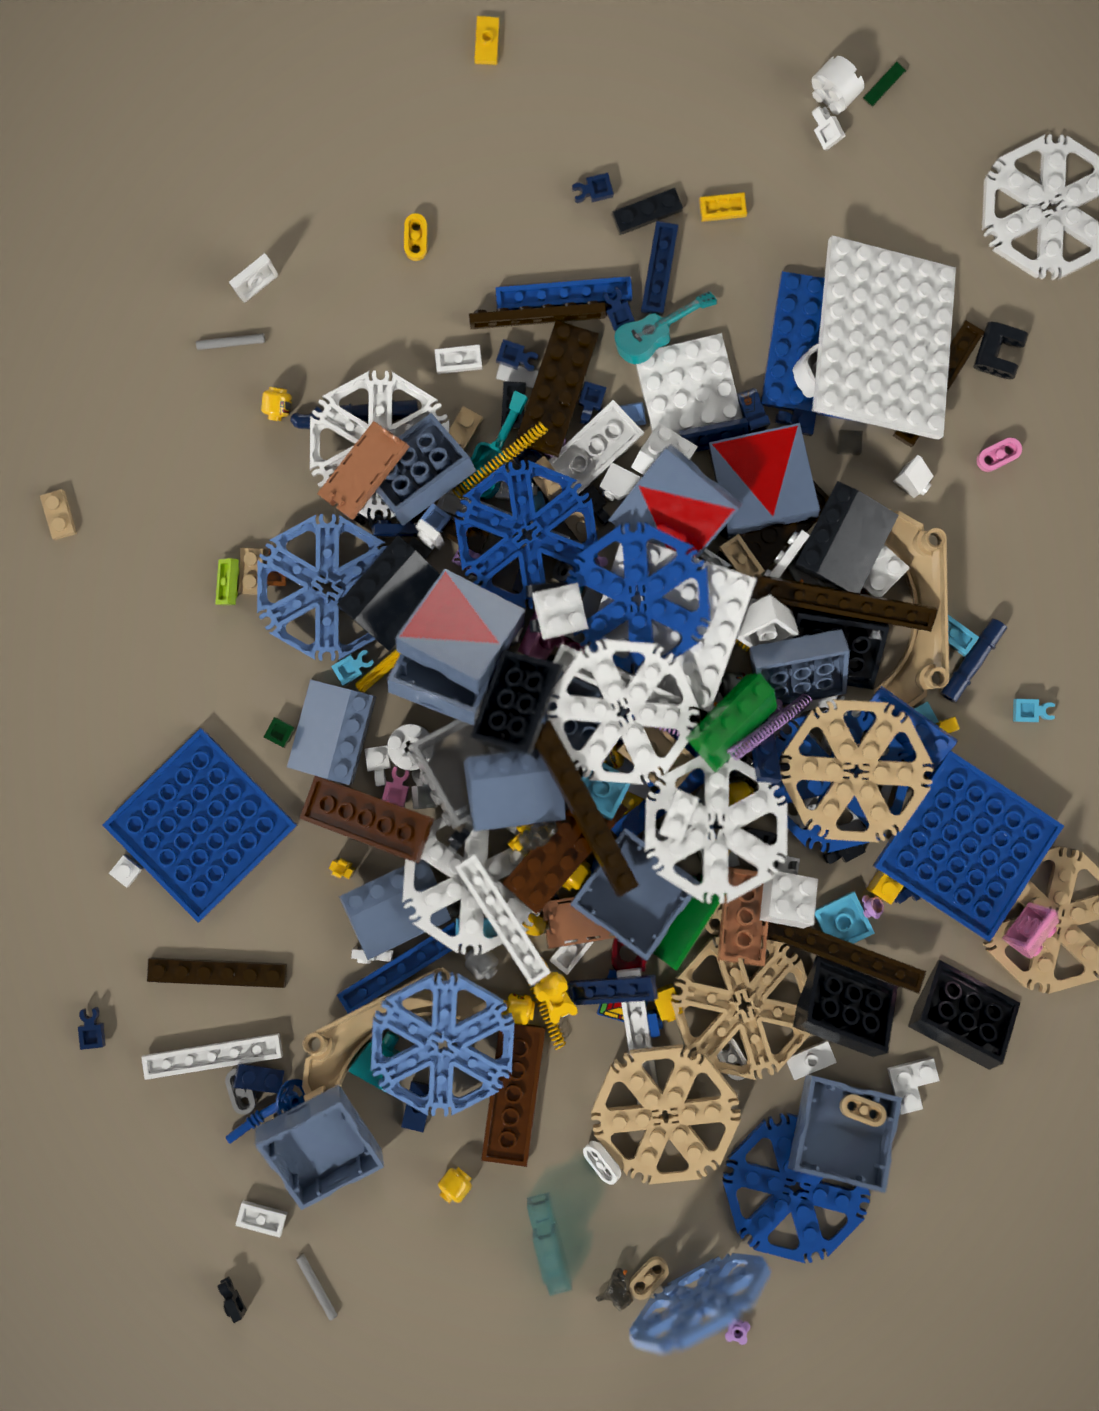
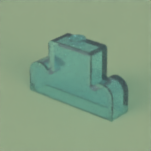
(548, 1245)

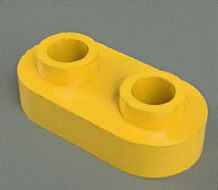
(415, 238)

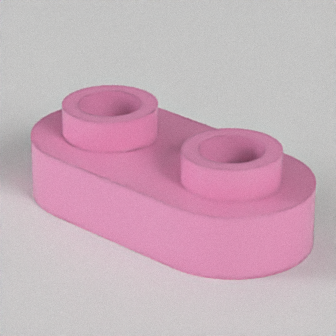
(998, 455)

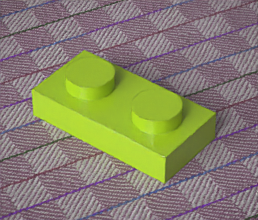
(227, 581)

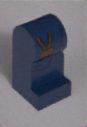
(753, 410)

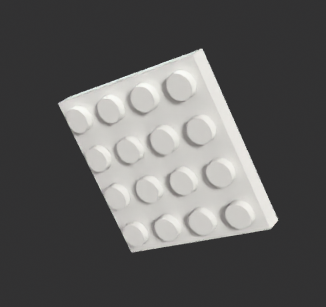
(689, 385)

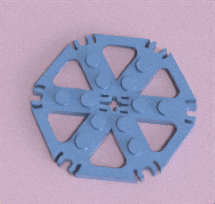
(307, 576)
(426, 1047)
(710, 1297)

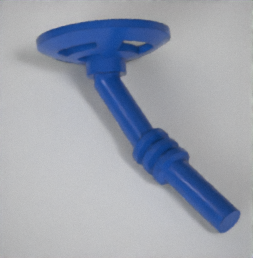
(282, 1103)

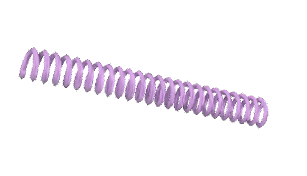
(773, 725)

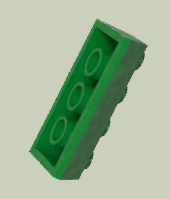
(733, 719)
(686, 929)

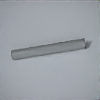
(230, 341)
(316, 1287)

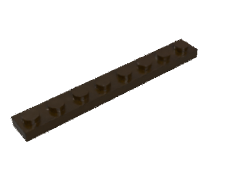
(845, 603)
(584, 810)
(849, 955)

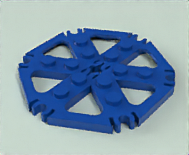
(523, 513)
(656, 586)
(813, 788)
(780, 1204)

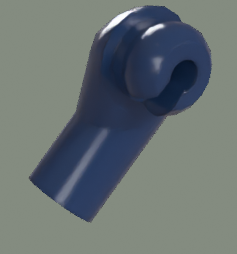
(302, 421)

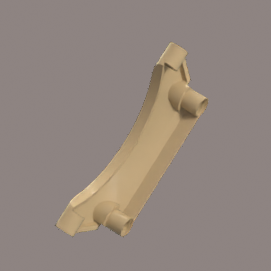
(927, 583)
(350, 1034)

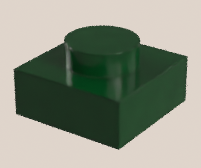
(279, 732)

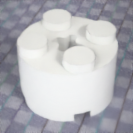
(837, 84)
(805, 371)
(399, 742)

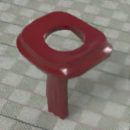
(620, 964)

